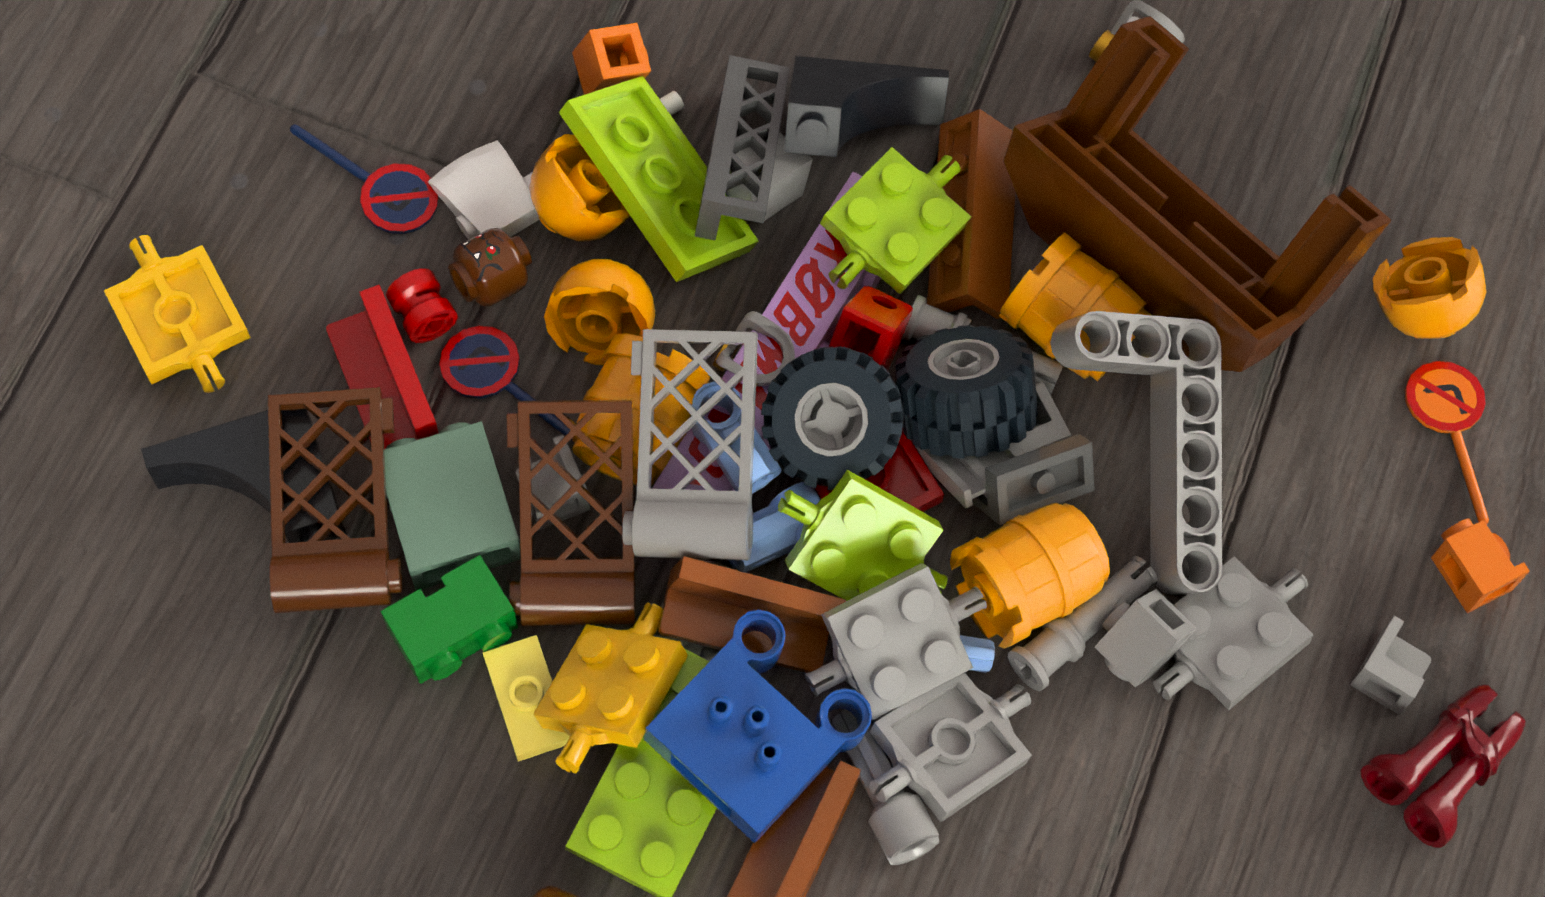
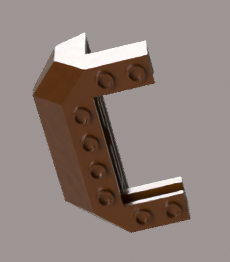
(1156, 229)

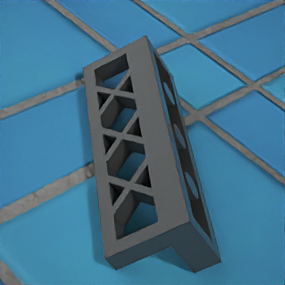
(725, 144)

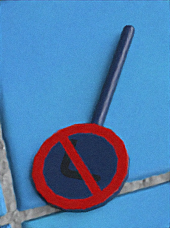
(392, 197)
(483, 364)

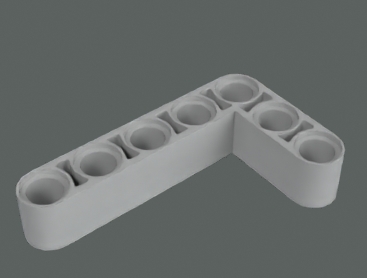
(1170, 430)

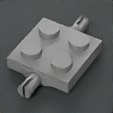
(1239, 634)
(897, 640)
(950, 745)

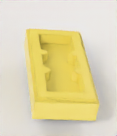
(520, 684)

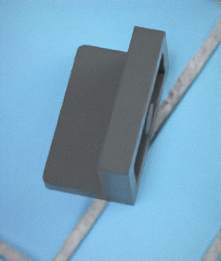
(1038, 479)

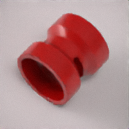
(423, 308)

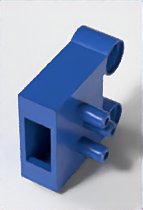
(745, 738)

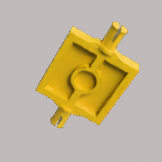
(177, 314)
(610, 686)

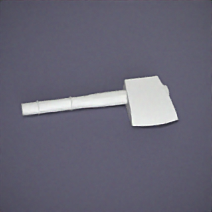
(489, 190)

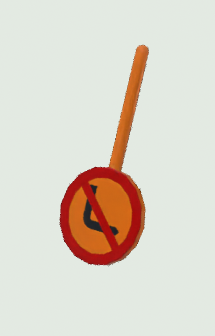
(1449, 401)

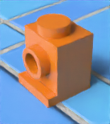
(1476, 564)

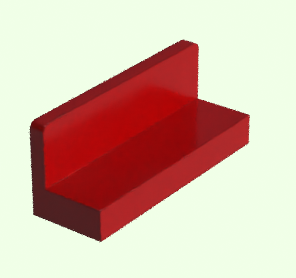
(375, 357)

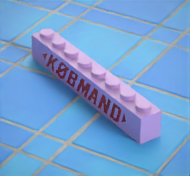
(808, 311)

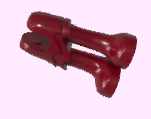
(1474, 759)

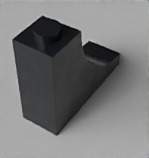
(846, 98)
(238, 459)

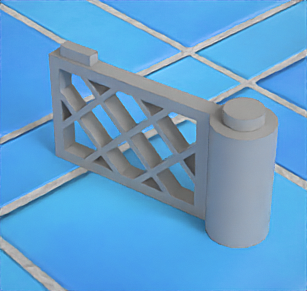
(679, 519)

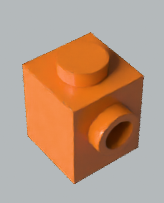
(610, 57)

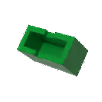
(451, 623)

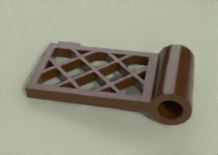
(342, 570)
(565, 587)

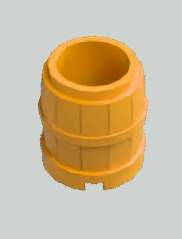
(1065, 287)
(617, 383)
(1032, 570)

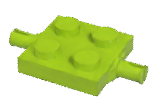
(894, 220)
(858, 537)

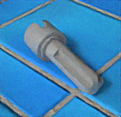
(900, 822)

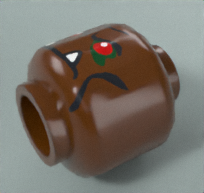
(490, 267)

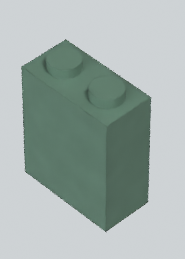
(448, 503)

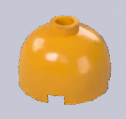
(573, 193)
(1431, 288)
(595, 304)

